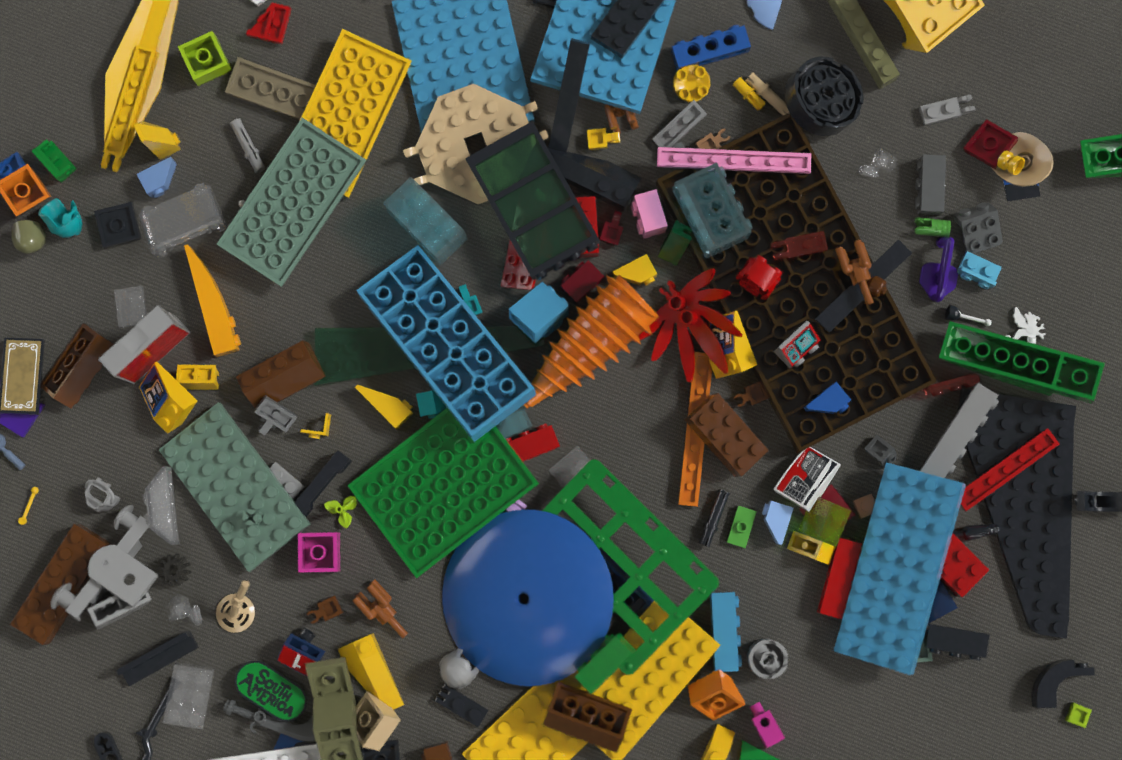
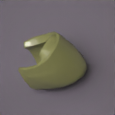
(28, 236)

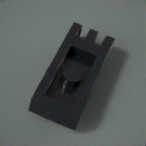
(462, 705)

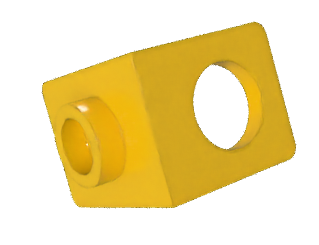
(316, 434)

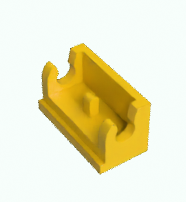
(198, 377)

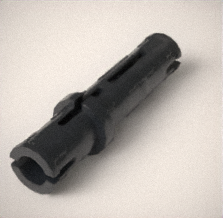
(714, 517)

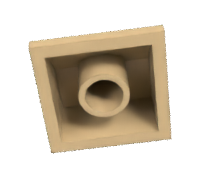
(374, 722)

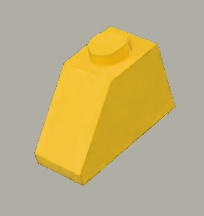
(638, 271)
(811, 547)
(719, 744)

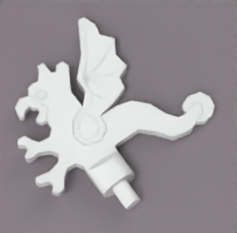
(1027, 329)

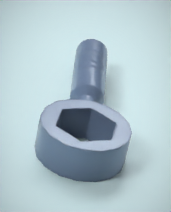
(9, 455)

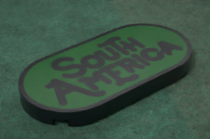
(270, 691)

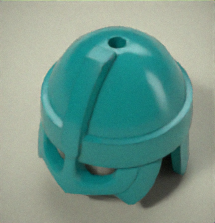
(60, 220)

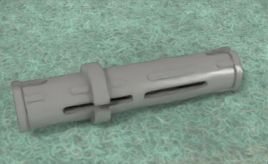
(250, 152)

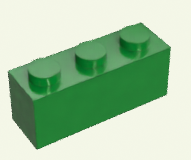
(604, 662)

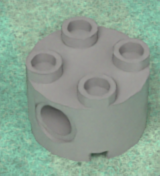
(767, 658)

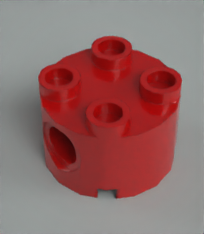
(759, 277)

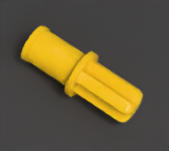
(749, 94)

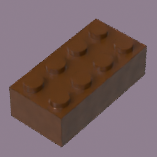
(726, 435)

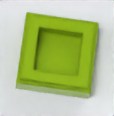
(1078, 715)

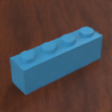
(724, 631)

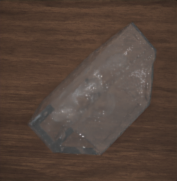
(161, 506)

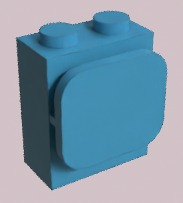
(539, 312)

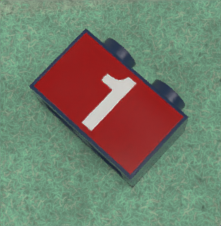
(298, 652)

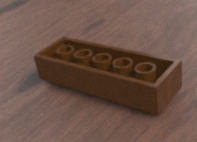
(68, 565)

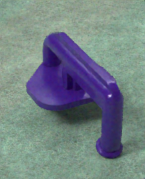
(940, 278)

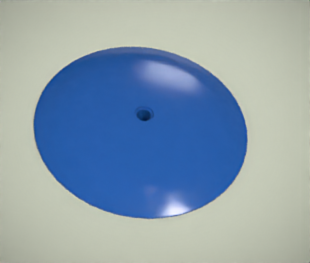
(565, 588)

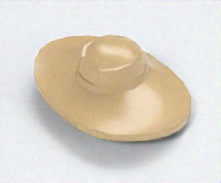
(1037, 161)

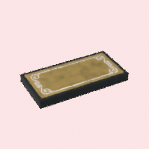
(21, 376)

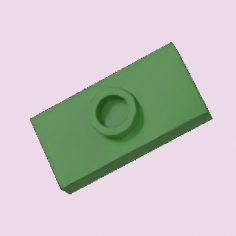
(741, 526)

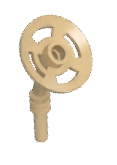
(236, 601)

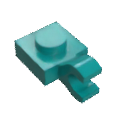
(472, 302)

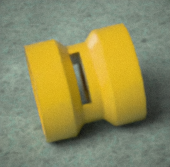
(1009, 162)

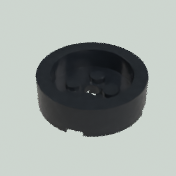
(817, 111)

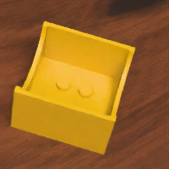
(931, 20)

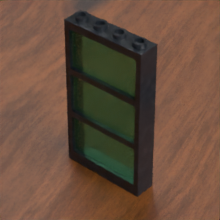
(533, 201)

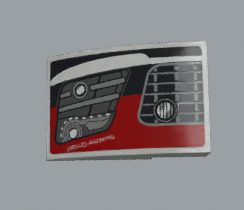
(807, 478)

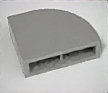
(113, 610)

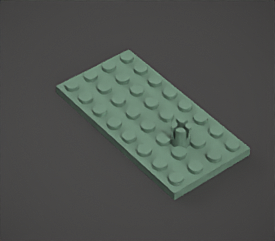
(291, 202)
(234, 487)

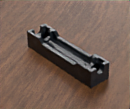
(335, 465)

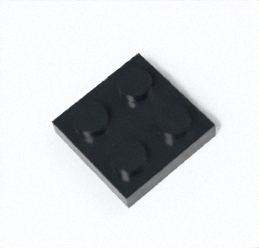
(117, 225)

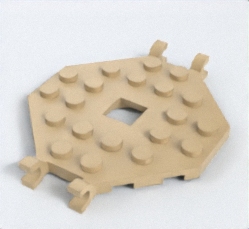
(457, 117)

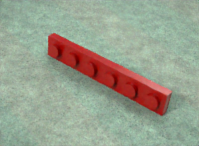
(1008, 468)

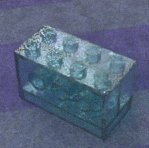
(702, 219)
(425, 221)

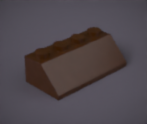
(76, 366)
(282, 374)
(587, 717)

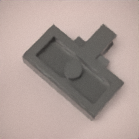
(273, 415)

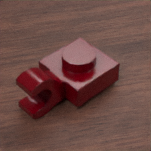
(611, 231)

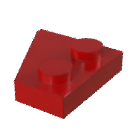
(272, 24)

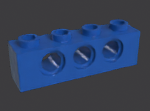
(722, 51)

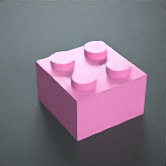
(649, 214)

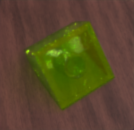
(825, 521)

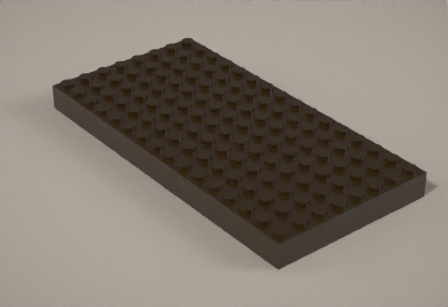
(865, 353)

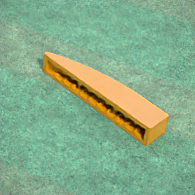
(214, 309)

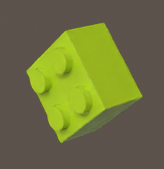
(205, 58)

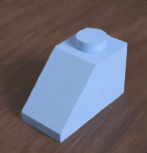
(777, 519)

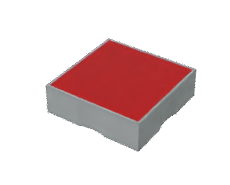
(144, 345)

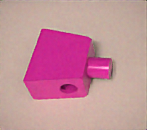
(771, 734)

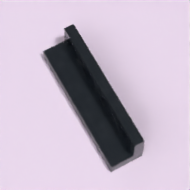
(158, 658)

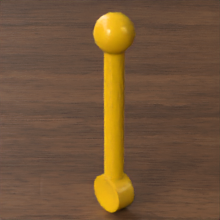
(22, 520)

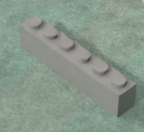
(960, 432)

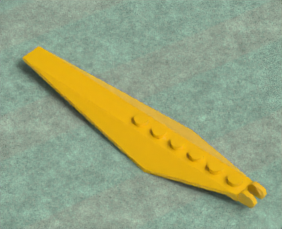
(136, 75)

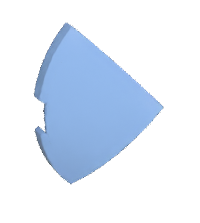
(765, 11)

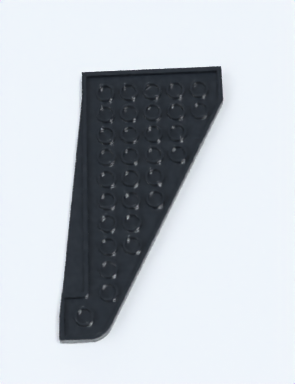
(1032, 506)

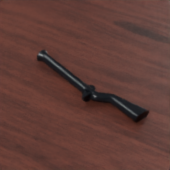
(151, 730)

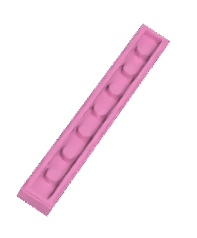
(734, 160)

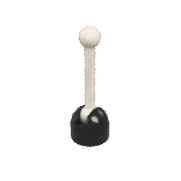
(953, 313)

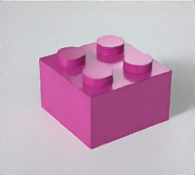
(319, 552)

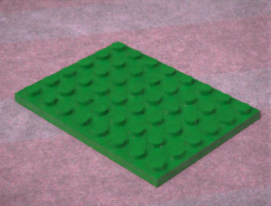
(441, 489)

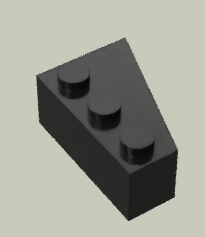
(957, 642)

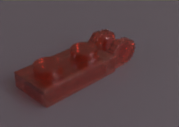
(801, 245)
(953, 384)

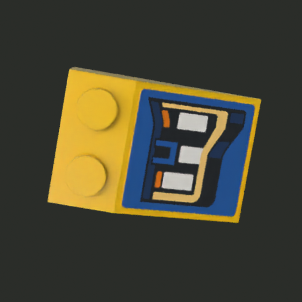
(736, 349)
(166, 398)

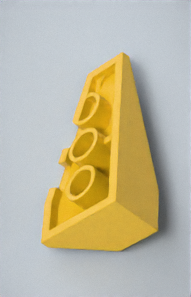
(158, 139)
(371, 670)

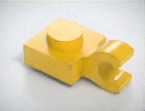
(598, 138)

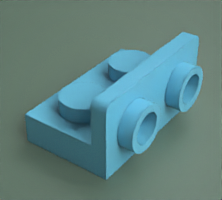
(979, 270)

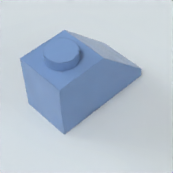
(157, 177)

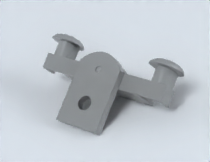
(110, 568)

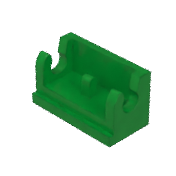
(54, 160)

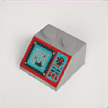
(797, 345)

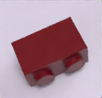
(582, 281)

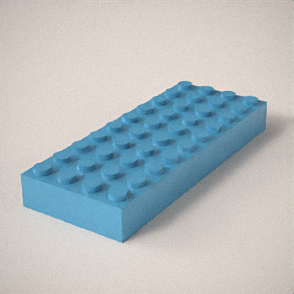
(446, 343)
(899, 568)

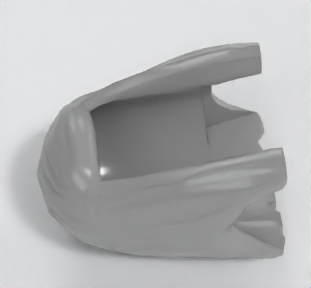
(456, 670)

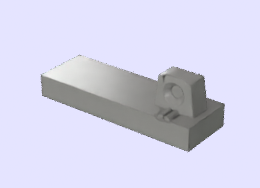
(680, 125)

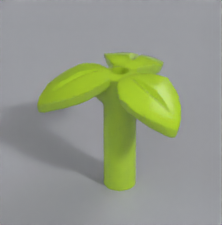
(348, 504)

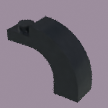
(1099, 501)
(1047, 682)

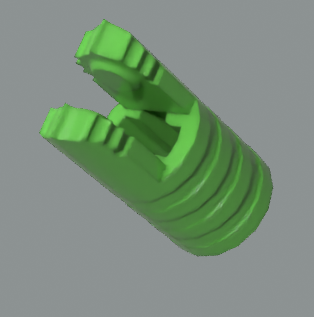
(933, 227)

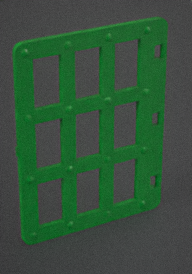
(661, 540)

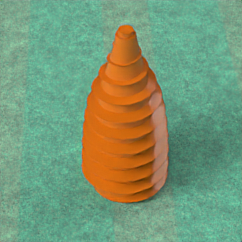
(594, 338)

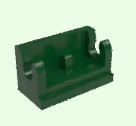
(675, 243)

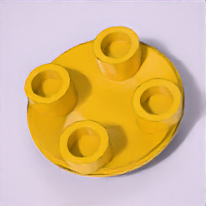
(691, 83)

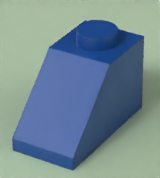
(830, 400)

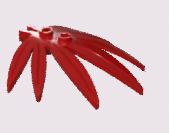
(686, 311)

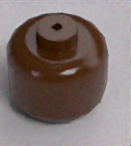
(877, 286)

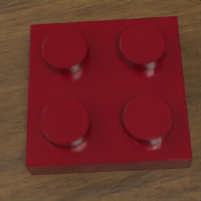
(990, 143)

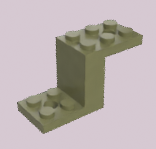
(334, 710)

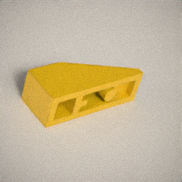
(390, 407)

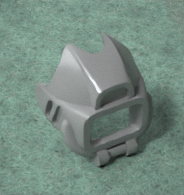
(95, 504)

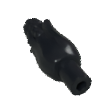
(977, 531)

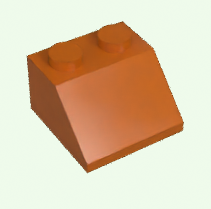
(23, 190)
(715, 695)

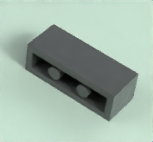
(930, 184)

